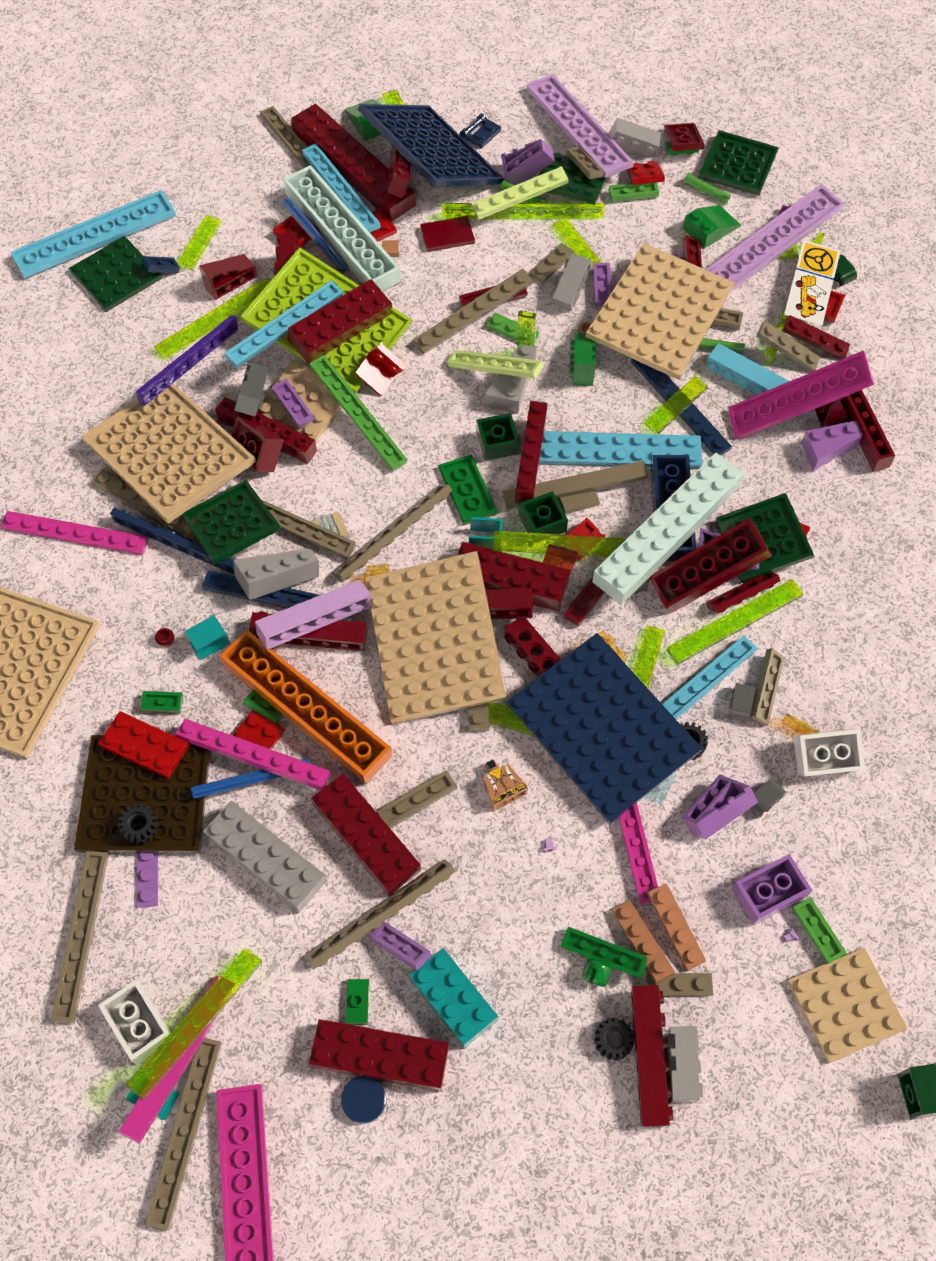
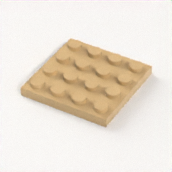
(313, 394)
(846, 1005)

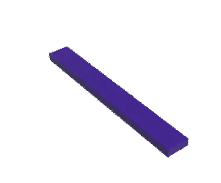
(186, 360)

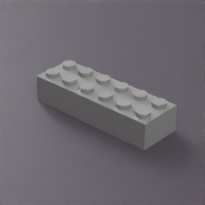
(265, 856)

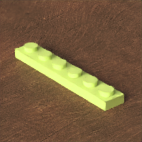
(520, 193)
(495, 364)

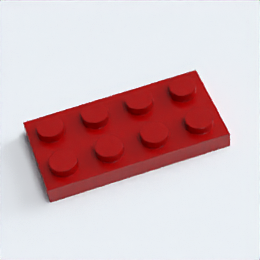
(144, 744)

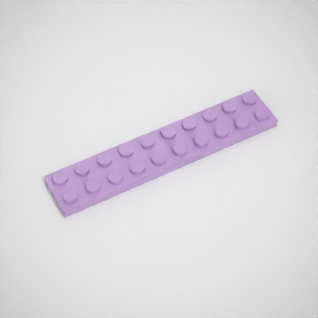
(579, 124)
(777, 236)

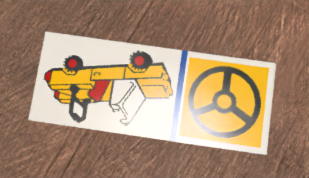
(812, 282)

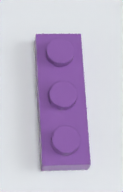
(601, 283)
(293, 403)
(147, 880)
(400, 945)

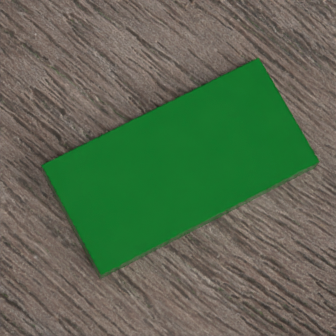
(468, 489)

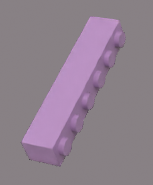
(313, 614)

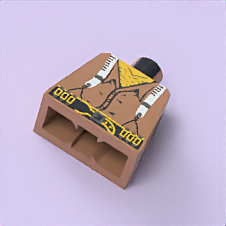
(502, 785)

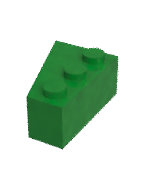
(582, 360)

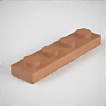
(676, 927)
(643, 941)

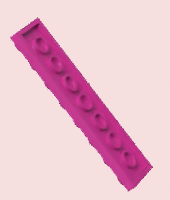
(801, 395)
(244, 1174)

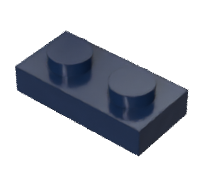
(160, 264)

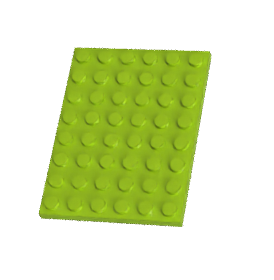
(298, 280)

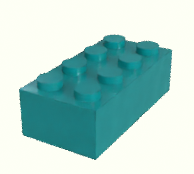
(453, 998)

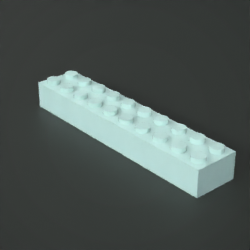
(341, 229)
(667, 528)

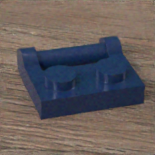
(483, 134)

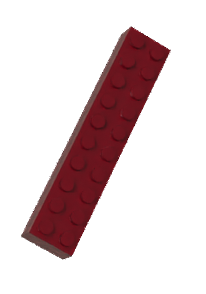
(352, 160)

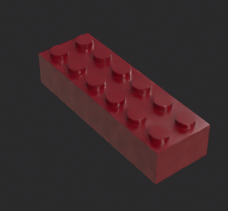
(339, 321)
(710, 565)
(516, 572)
(366, 834)
(379, 1055)

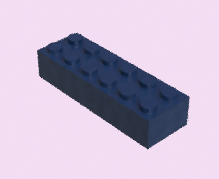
(667, 476)

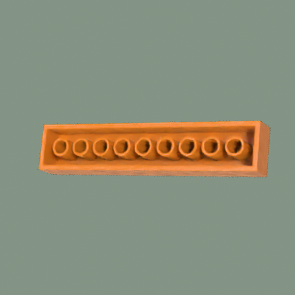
(307, 706)

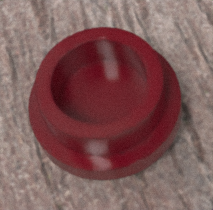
(164, 637)

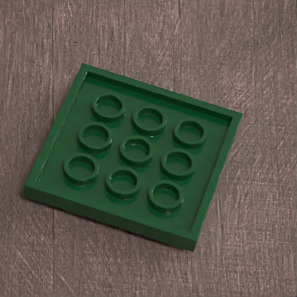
(738, 162)
(579, 185)
(114, 273)
(230, 521)
(779, 530)

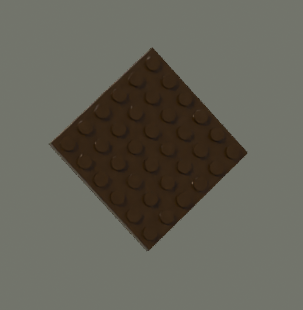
(117, 783)

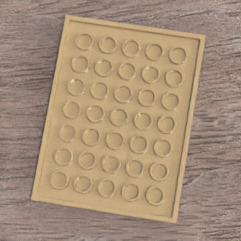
(660, 310)
(169, 451)
(435, 638)
(37, 660)

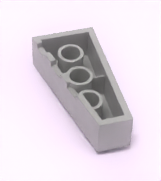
(507, 390)
(275, 571)

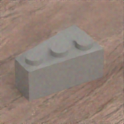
(635, 138)
(571, 282)
(684, 1064)

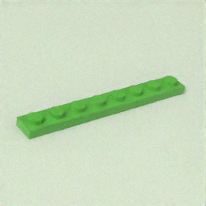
(358, 413)

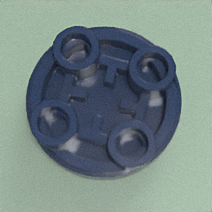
(363, 1100)

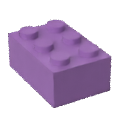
(771, 889)

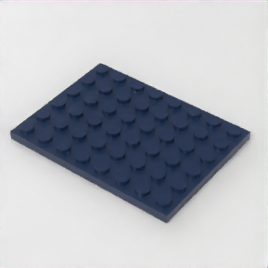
(430, 145)
(603, 727)

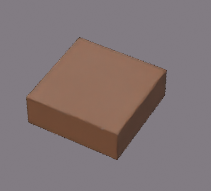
(391, 247)

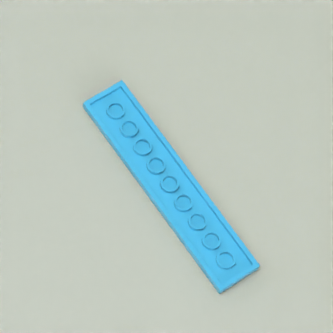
(92, 233)
(615, 448)

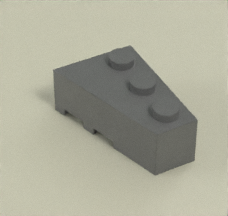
(251, 391)

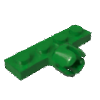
(603, 957)

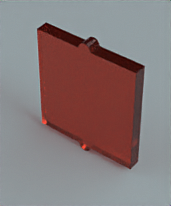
(560, 557)

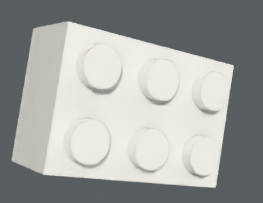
(829, 752)
(135, 1021)

